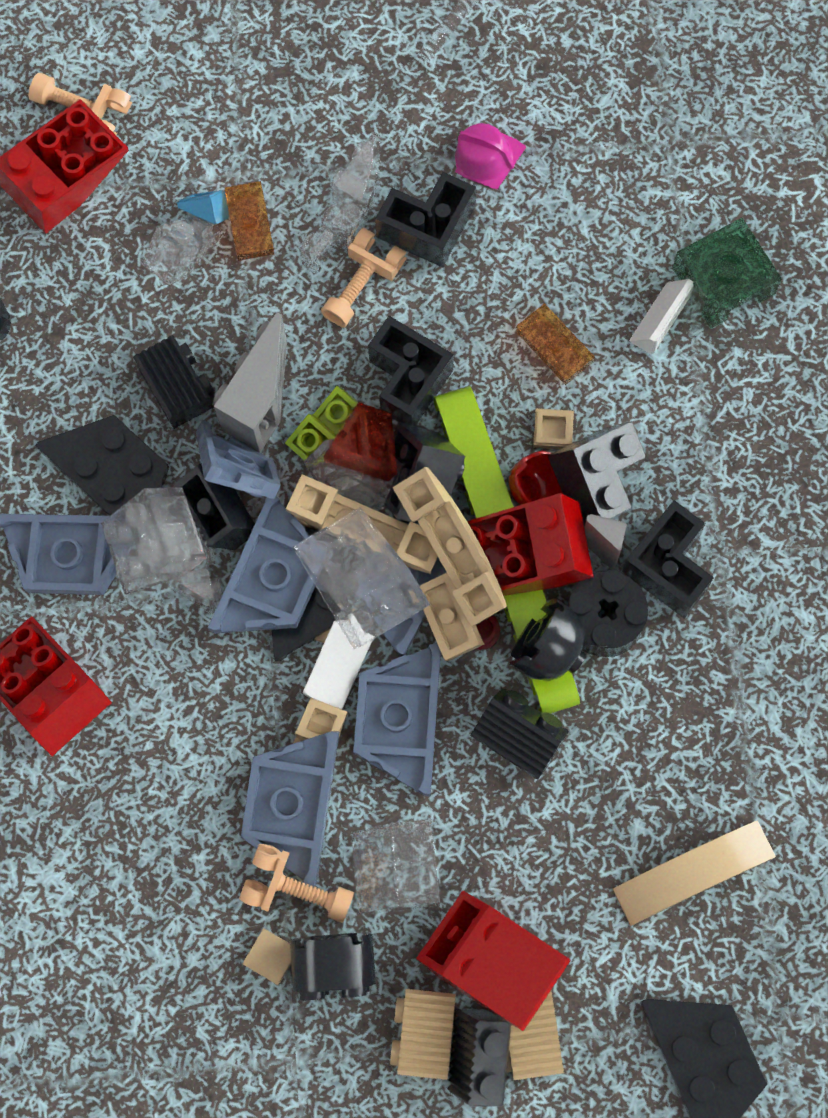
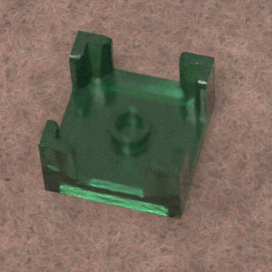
(727, 270)

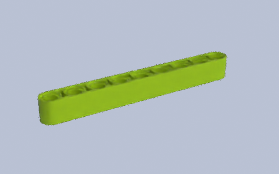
(486, 495)

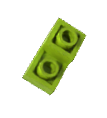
(322, 424)

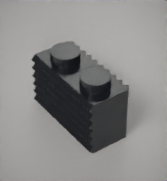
(174, 382)
(216, 511)
(520, 732)
(479, 1057)

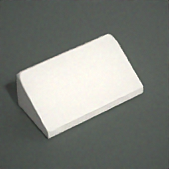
(662, 315)
(335, 669)

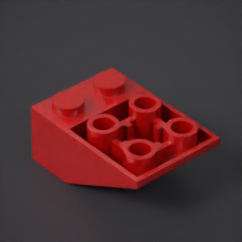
(60, 165)
(535, 544)
(46, 687)
(493, 960)

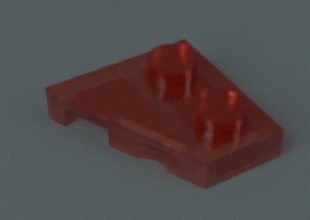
(365, 443)

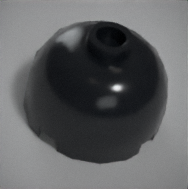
(550, 644)

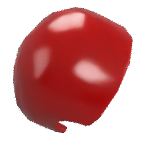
(533, 478)

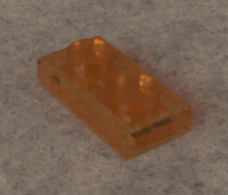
(249, 221)
(555, 344)

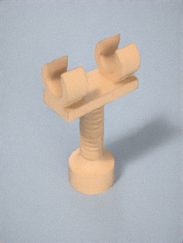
(44, 89)
(338, 309)
(259, 895)

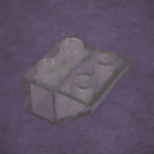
(153, 539)
(395, 867)

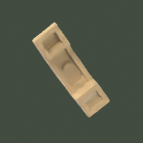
(322, 505)
(454, 544)
(693, 872)

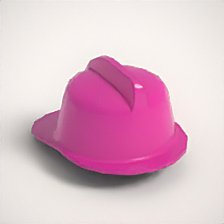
(486, 154)

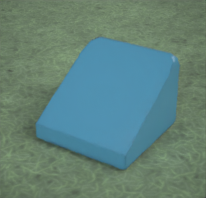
(207, 205)

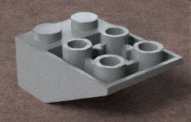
(252, 400)

